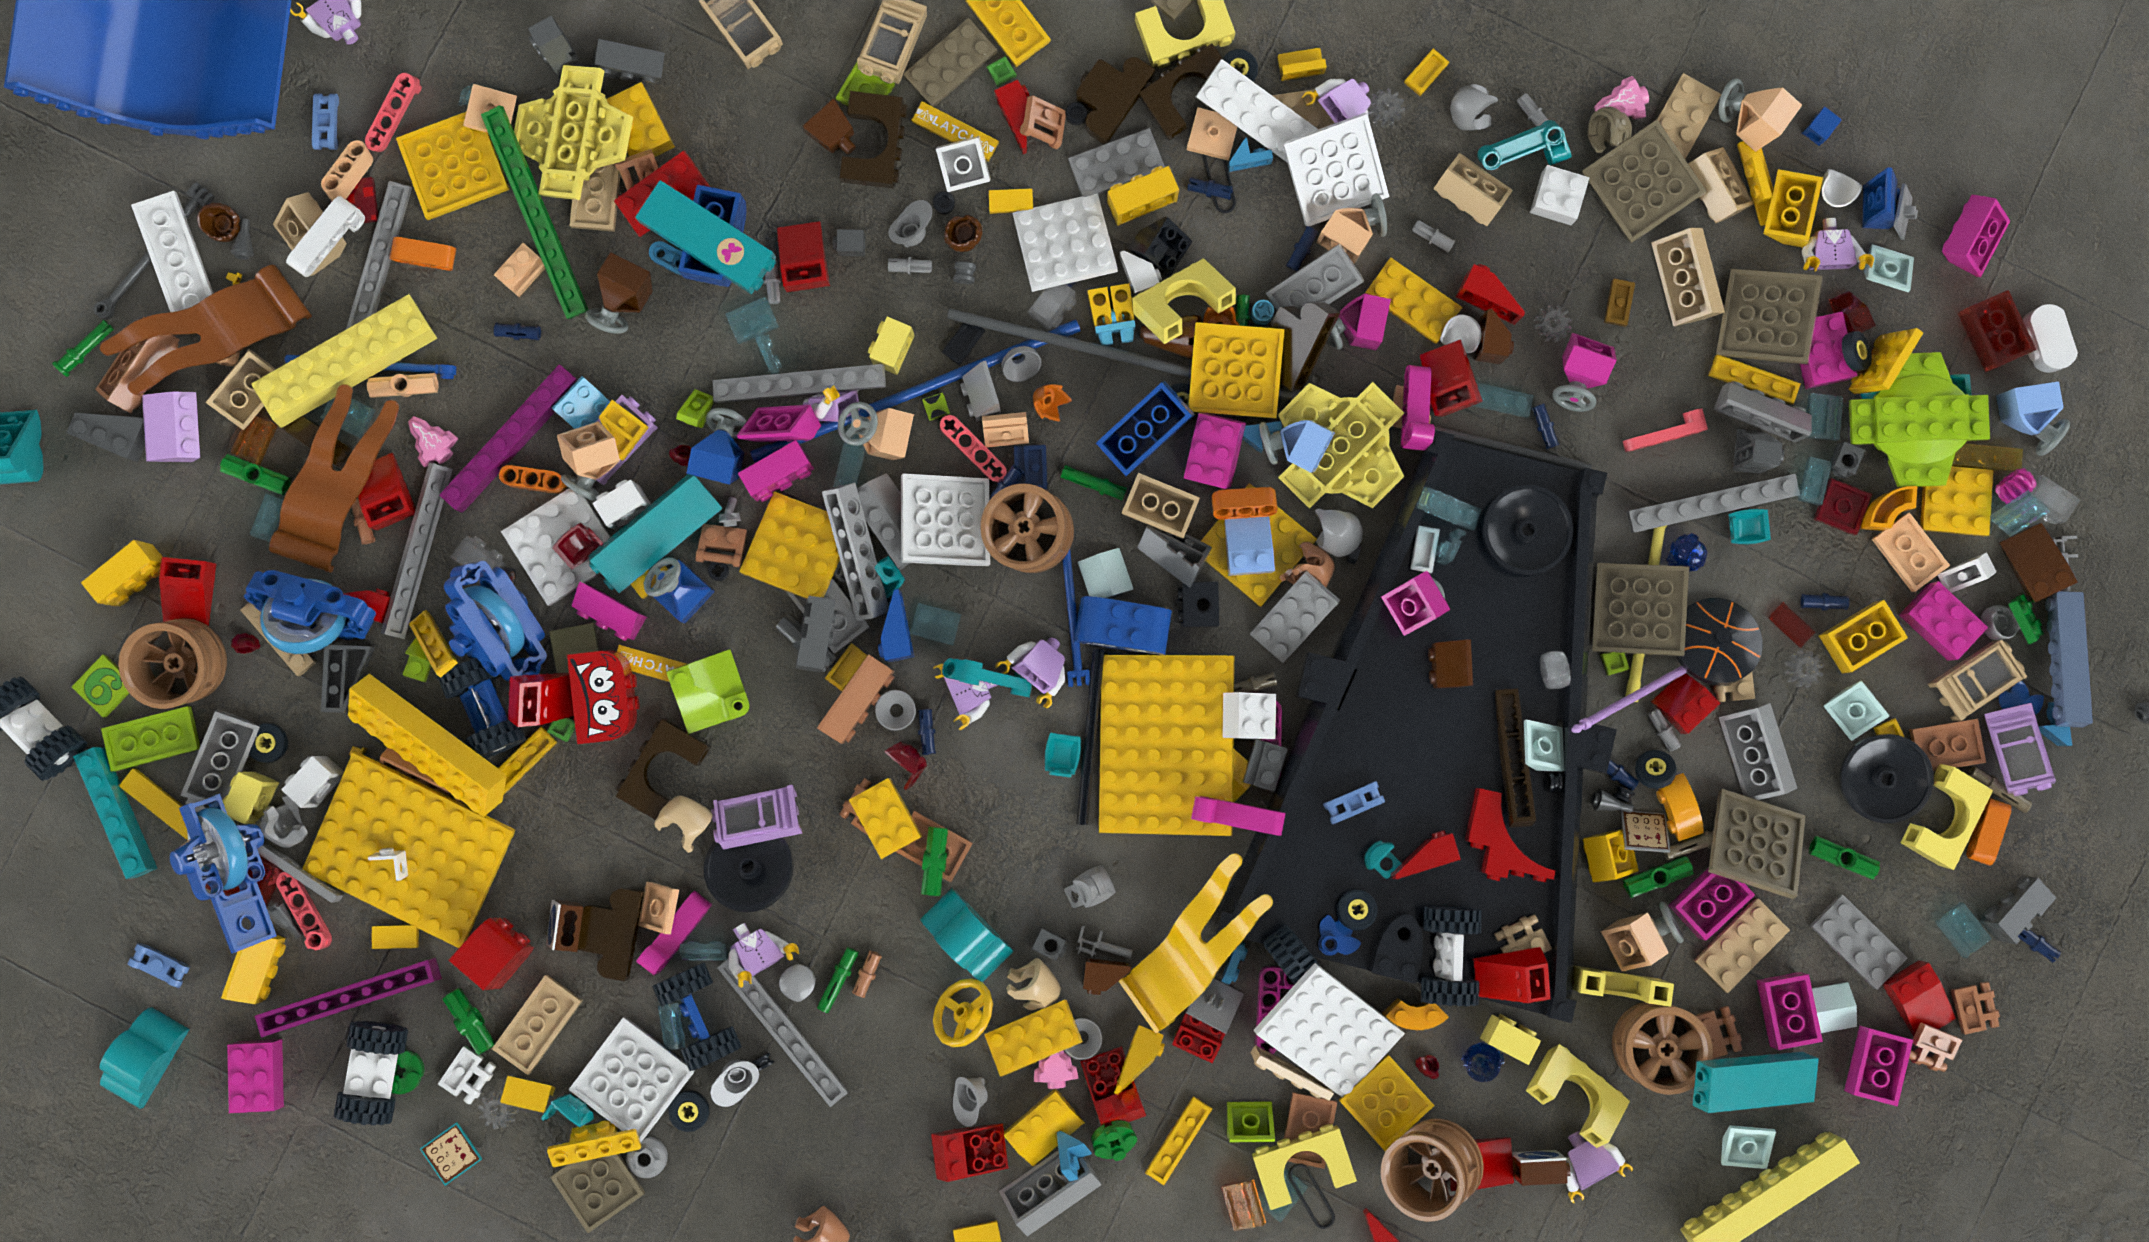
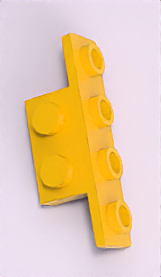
(1758, 179)
(593, 1142)

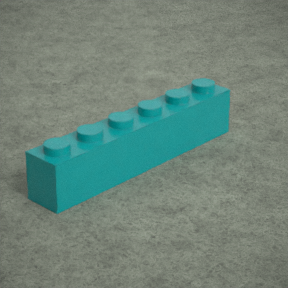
(115, 813)

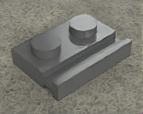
(1264, 765)

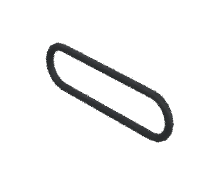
(1229, 183)
(1304, 1202)

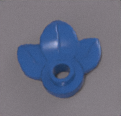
(2019, 696)
(1339, 935)

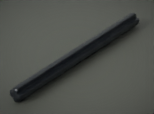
(1090, 737)

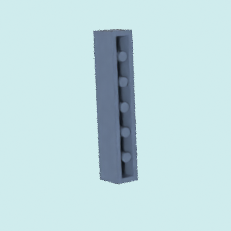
(2069, 659)

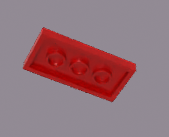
(677, 173)

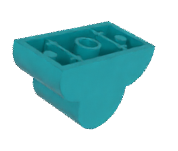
(20, 448)
(966, 936)
(141, 1056)

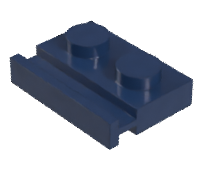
(1033, 463)

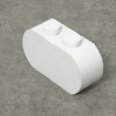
(2051, 338)

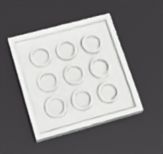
(1335, 168)
(1064, 242)
(943, 520)
(537, 533)
(631, 1079)

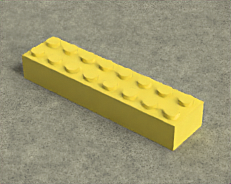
(344, 360)
(1773, 1191)

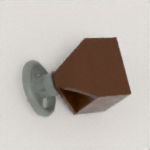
(622, 289)

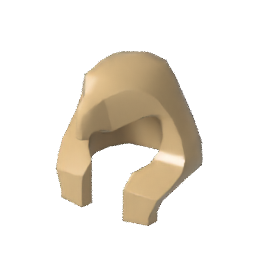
(688, 815)
(1042, 989)

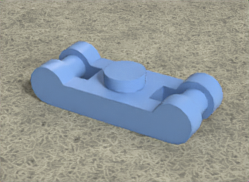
(325, 121)
(1354, 802)
(159, 965)

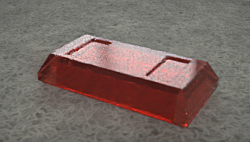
(1791, 625)

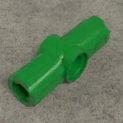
(244, 470)
(934, 861)
(1855, 862)
(1645, 880)
(469, 1021)

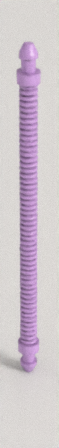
(1586, 723)

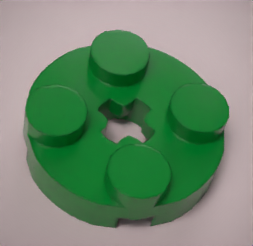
(414, 1072)
(1113, 1140)

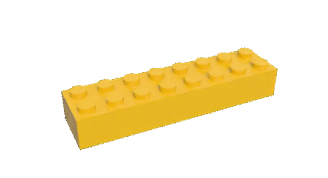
(426, 745)

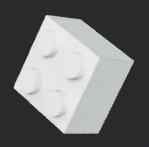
(963, 164)
(1559, 195)
(621, 504)
(1249, 715)
(313, 781)

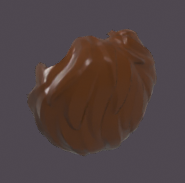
(219, 222)
(963, 233)

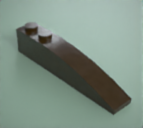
(305, 431)
(1512, 756)

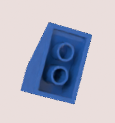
(1880, 200)
(896, 635)

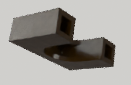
(1158, 95)
(881, 169)
(666, 737)

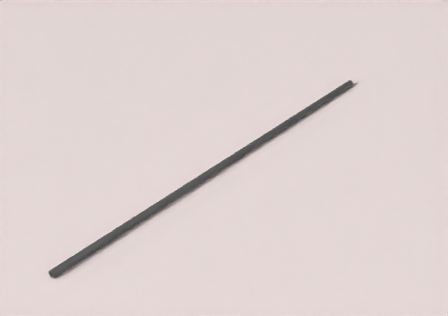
(1184, 370)

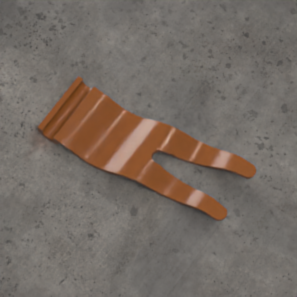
(223, 320)
(321, 496)

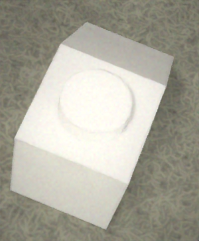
(1139, 272)
(1967, 573)

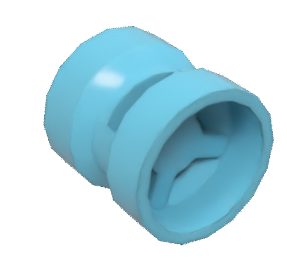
(1263, 308)

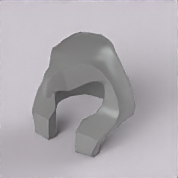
(1467, 104)
(1340, 532)
(283, 824)

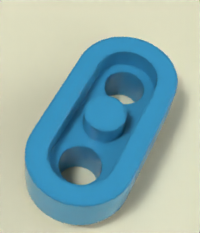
(669, 260)
(1231, 972)

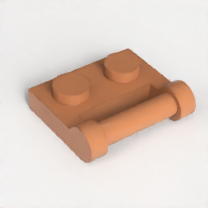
(1046, 115)
(643, 163)
(721, 539)

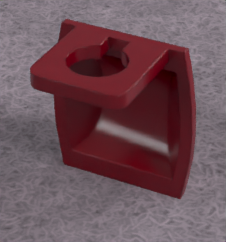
(576, 545)
(909, 759)

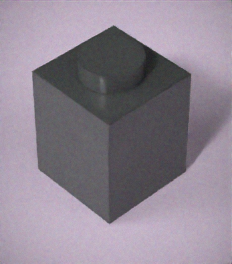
(849, 242)

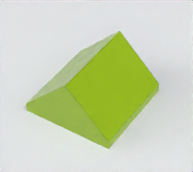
(1250, 1122)

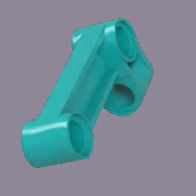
(1555, 146)
(972, 672)

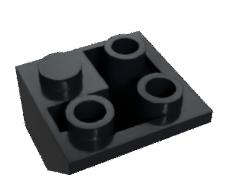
(1161, 245)

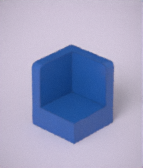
(1821, 126)

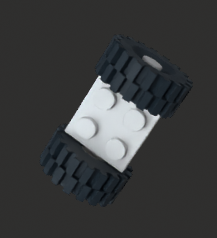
(37, 731)
(1449, 986)
(370, 1073)

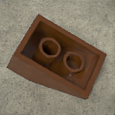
(2037, 563)
(1451, 664)

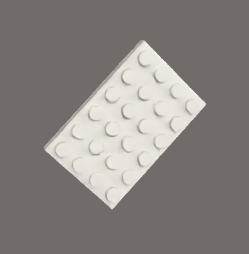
(1329, 1031)

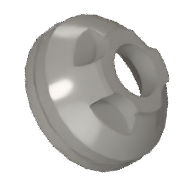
(1023, 368)
(884, 705)
(1094, 1041)
(657, 1153)

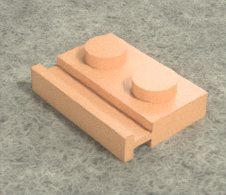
(520, 270)
(1005, 429)

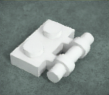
(460, 1072)

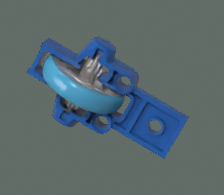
(221, 857)

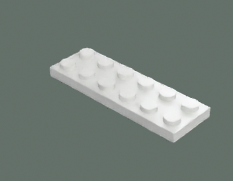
(1252, 108)
(172, 251)

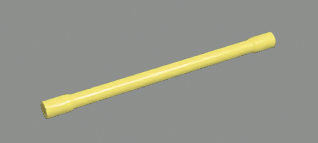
(1637, 661)

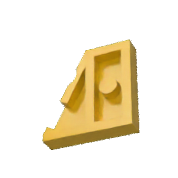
(623, 426)

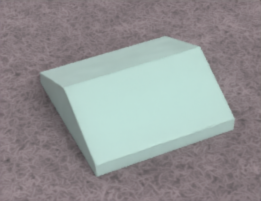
(1890, 268)
(1105, 574)
(1856, 710)
(1543, 746)
(1835, 1007)
(1747, 1146)

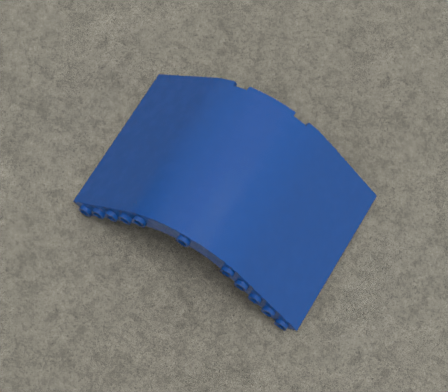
(153, 62)

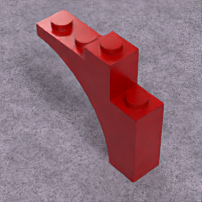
(1501, 854)

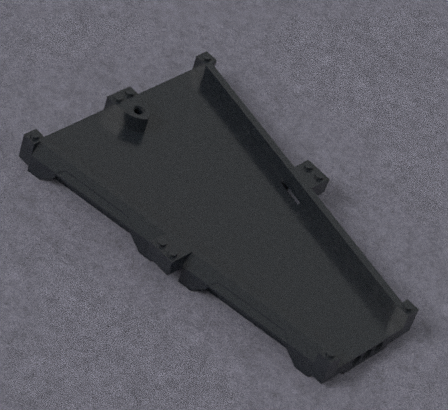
(1439, 742)

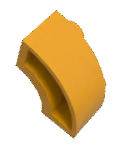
(1887, 507)
(1681, 808)
(1415, 1016)

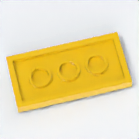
(1011, 27)
(1414, 300)
(1033, 1038)

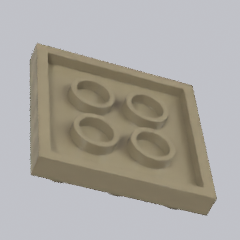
(597, 1189)

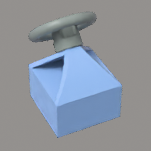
(2031, 411)
(1302, 441)

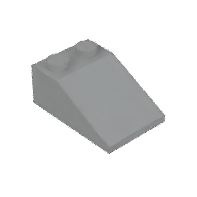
(981, 392)

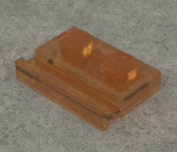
(254, 440)
(1243, 1205)

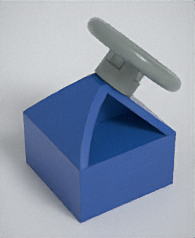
(718, 454)
(678, 588)

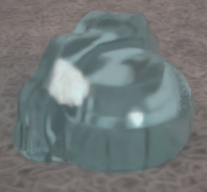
(465, 95)

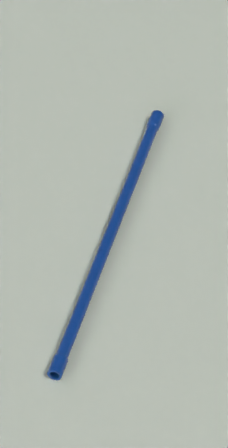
(1066, 330)

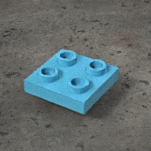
(581, 404)

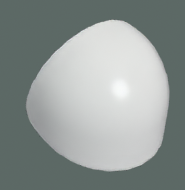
(1839, 188)
(1462, 328)

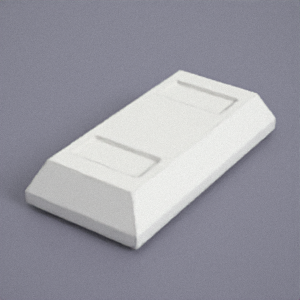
(1424, 549)

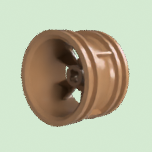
(999, 510)
(156, 692)
(1627, 1035)
(1454, 1157)

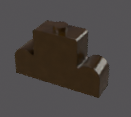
(1111, 95)
(1304, 339)
(613, 932)

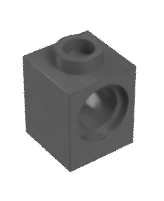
(1852, 453)
(1042, 937)

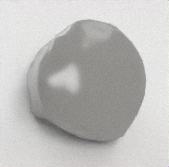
(2000, 622)
(797, 982)

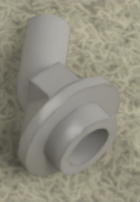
(730, 518)

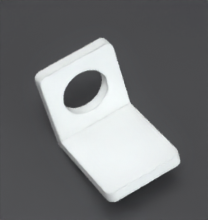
(398, 856)

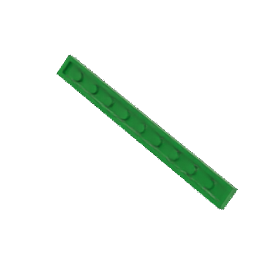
(534, 212)

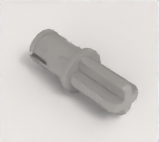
(1532, 110)
(1433, 236)
(909, 265)
(772, 281)
(1664, 730)

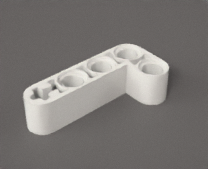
(325, 235)

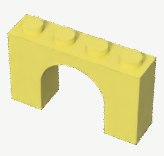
(1164, 48)
(1197, 280)
(1969, 802)
(1638, 987)
(1606, 1102)
(1272, 1161)

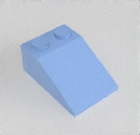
(1249, 546)

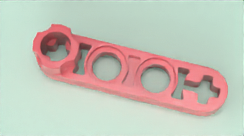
(395, 114)
(1694, 424)
(970, 451)
(300, 912)

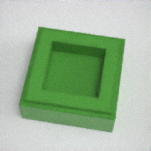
(1001, 71)
(562, 728)

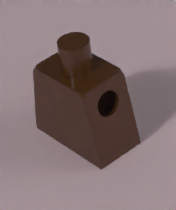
(831, 129)

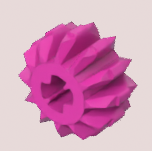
(2015, 485)

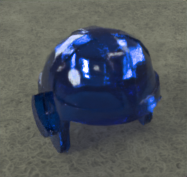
(1687, 552)
(1483, 1062)

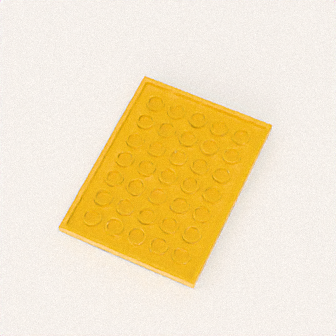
(1163, 742)
(446, 844)

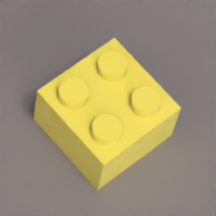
(891, 344)
(249, 796)
(1514, 1041)

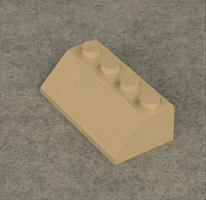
(1688, 276)

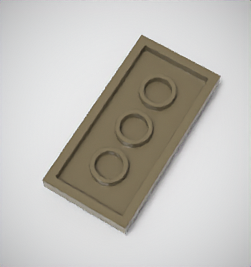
(950, 63)

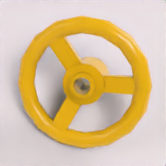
(965, 1014)

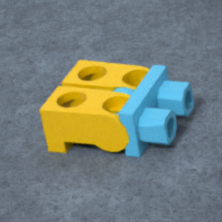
(1115, 320)

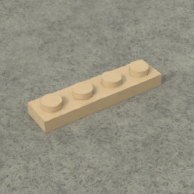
(297, 662)
(1284, 1069)

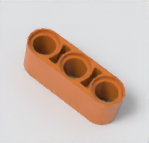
(423, 253)
(522, 479)
(1244, 503)
(1989, 832)

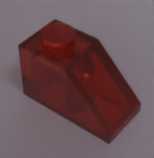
(1855, 312)

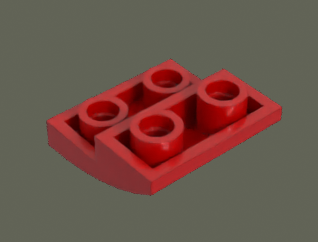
(1198, 1038)

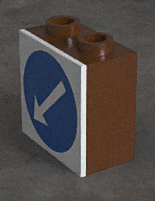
(564, 925)
(1540, 1167)

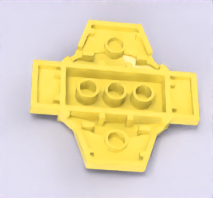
(572, 132)
(1359, 452)

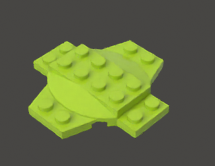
(1920, 421)

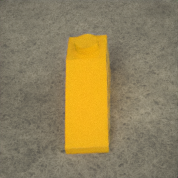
(1141, 1054)

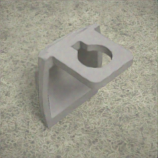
(1092, 887)

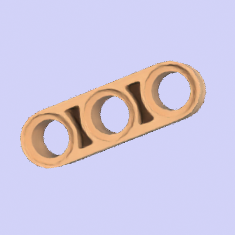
(347, 170)

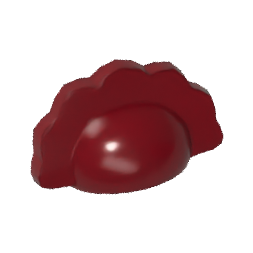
(681, 454)
(245, 643)
(1428, 1066)

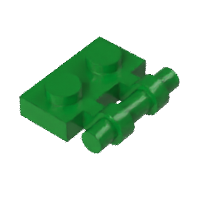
(2026, 619)

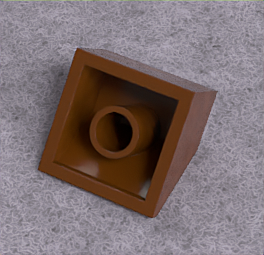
(1495, 339)
(1103, 974)

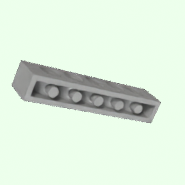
(855, 551)

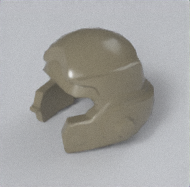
(1608, 126)

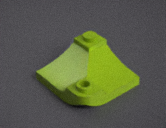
(708, 691)

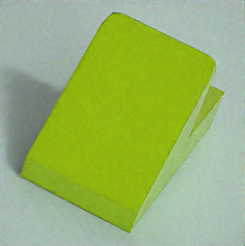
(695, 409)
(417, 664)

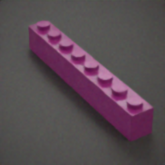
(508, 440)
(348, 997)

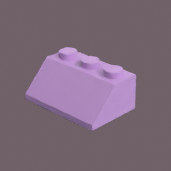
(171, 427)

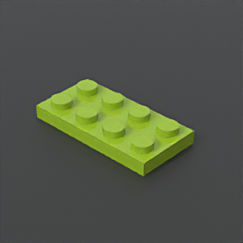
(151, 738)

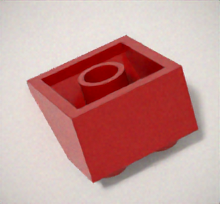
(1685, 703)

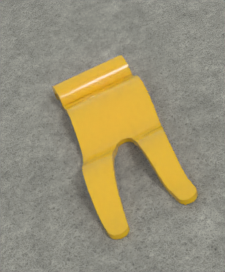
(1185, 963)

